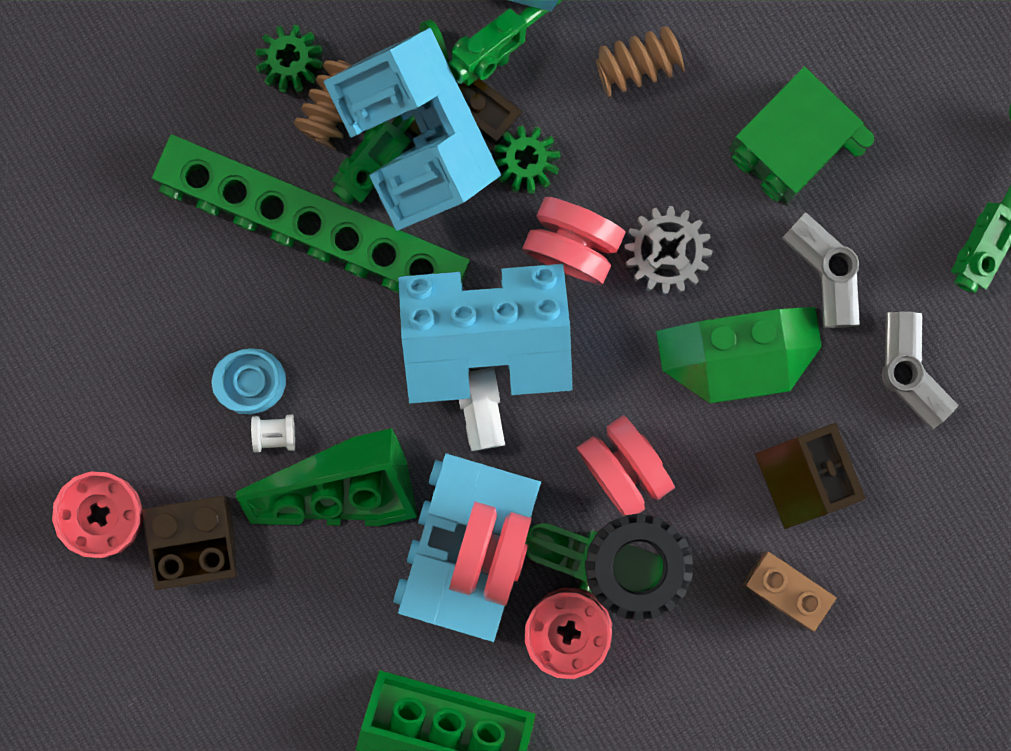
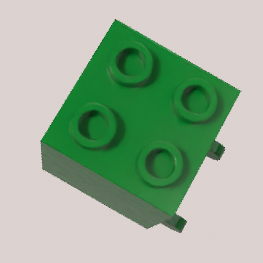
(797, 136)

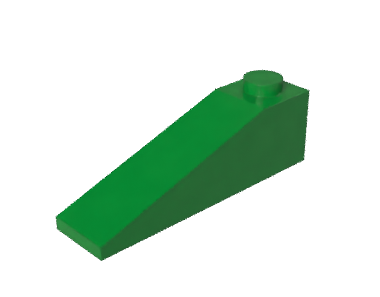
(349, 481)

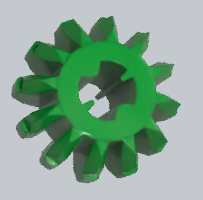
(281, 48)
(519, 148)

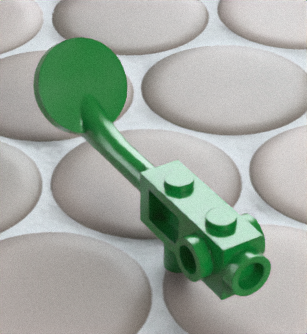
(491, 46)
(378, 148)
(985, 246)

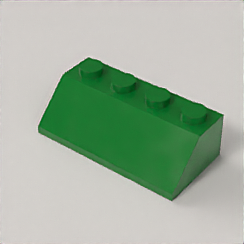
(430, 718)

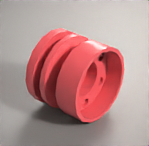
(74, 508)
(547, 643)

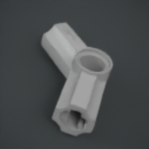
(838, 292)
(904, 346)

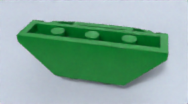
(741, 353)

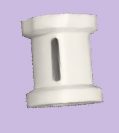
(273, 433)

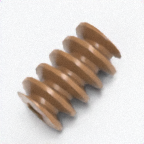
(638, 60)
(323, 114)

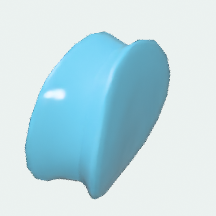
(248, 381)

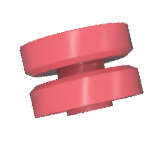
(574, 240)
(630, 464)
(491, 553)

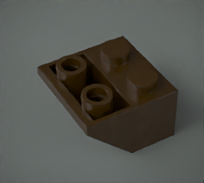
(810, 476)
(190, 542)

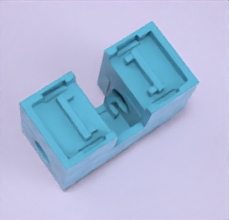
(449, 154)
(460, 330)
(434, 557)

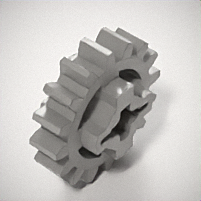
(654, 237)

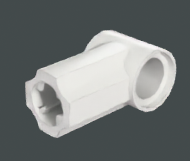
(482, 411)

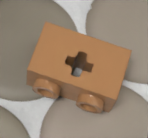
(789, 591)

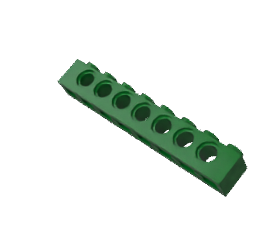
(183, 158)

